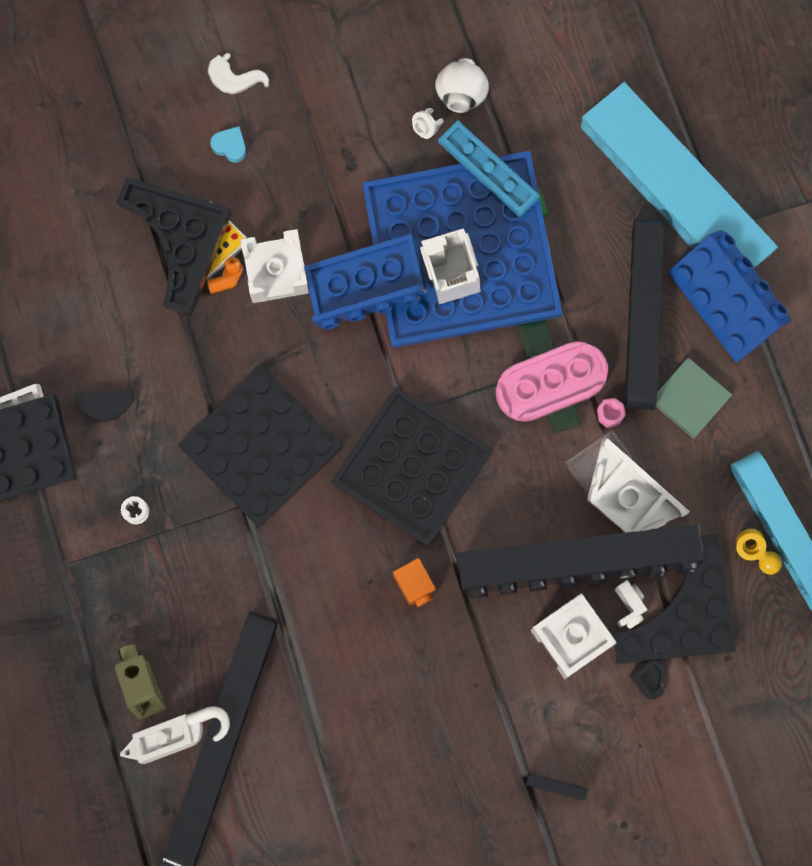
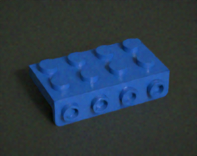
(365, 282)
(729, 295)

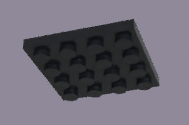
(260, 446)
(412, 467)

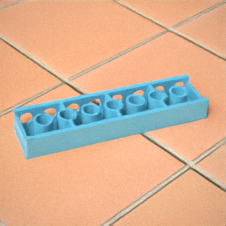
(670, 174)

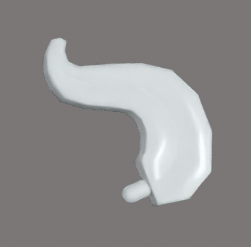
(227, 82)

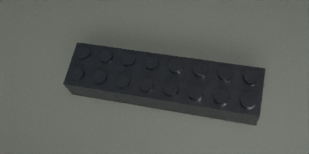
(581, 560)

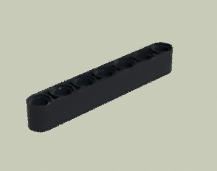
(644, 314)

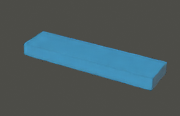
(489, 168)

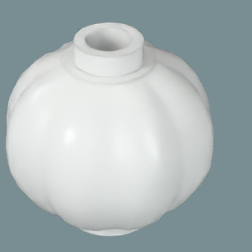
(462, 85)

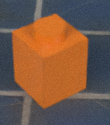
(414, 583)

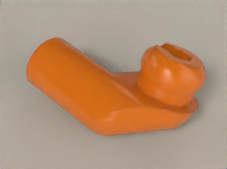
(229, 277)

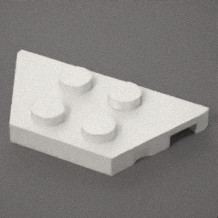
(629, 494)

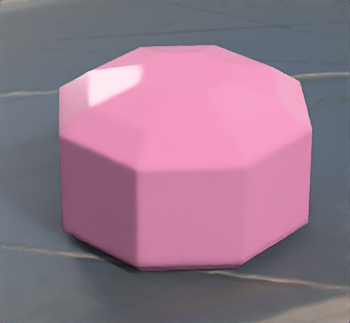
(611, 412)

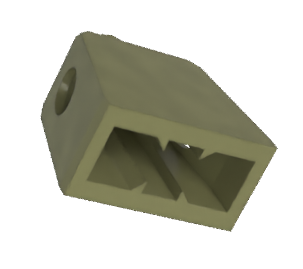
(138, 683)

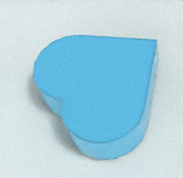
(229, 144)

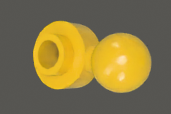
(769, 561)

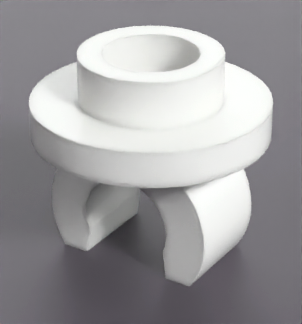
(424, 123)

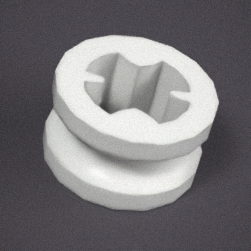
(142, 505)

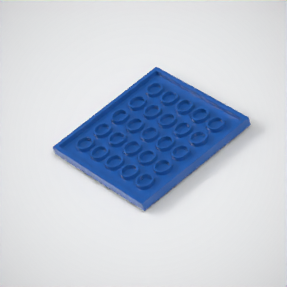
(509, 250)

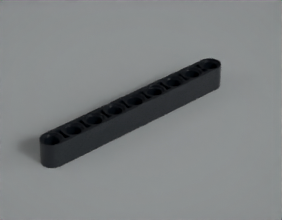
(217, 755)

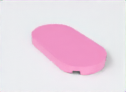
(551, 381)

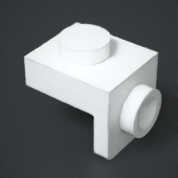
(631, 597)

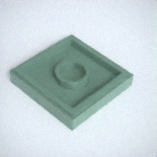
(691, 398)

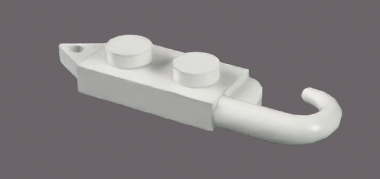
(174, 735)

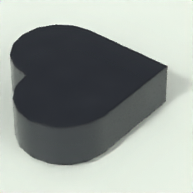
(649, 679)

